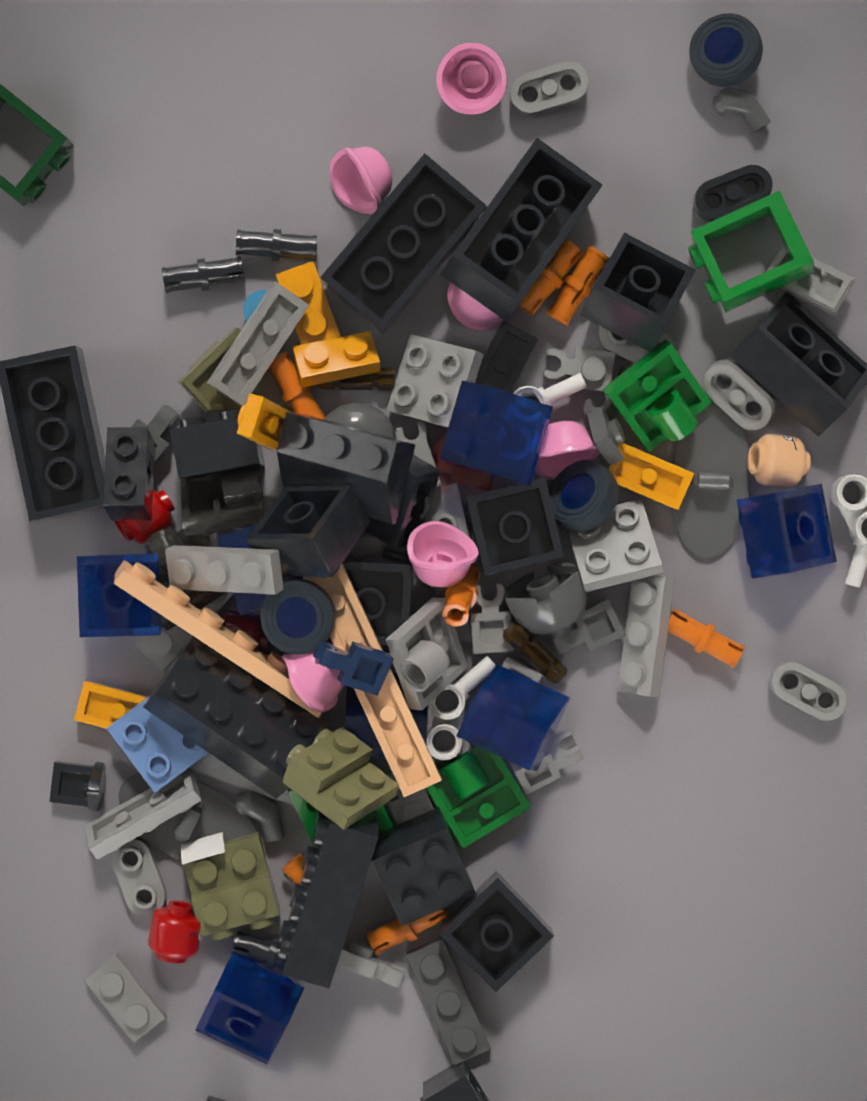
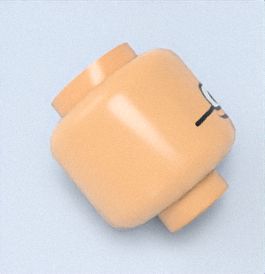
(778, 460)

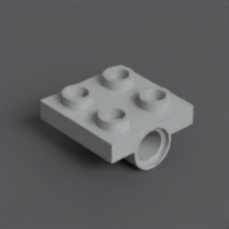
(431, 379)
(616, 549)
(426, 654)

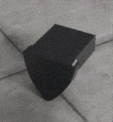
(78, 784)

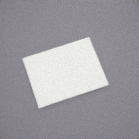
(202, 848)

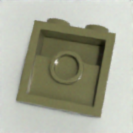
(338, 777)
(233, 888)

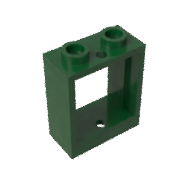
(53, 157)

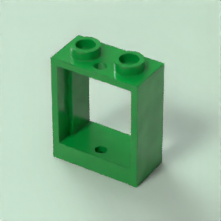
(800, 261)

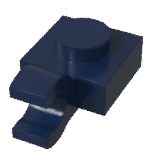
(359, 667)

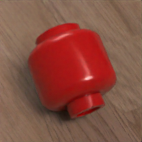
(142, 529)
(174, 932)

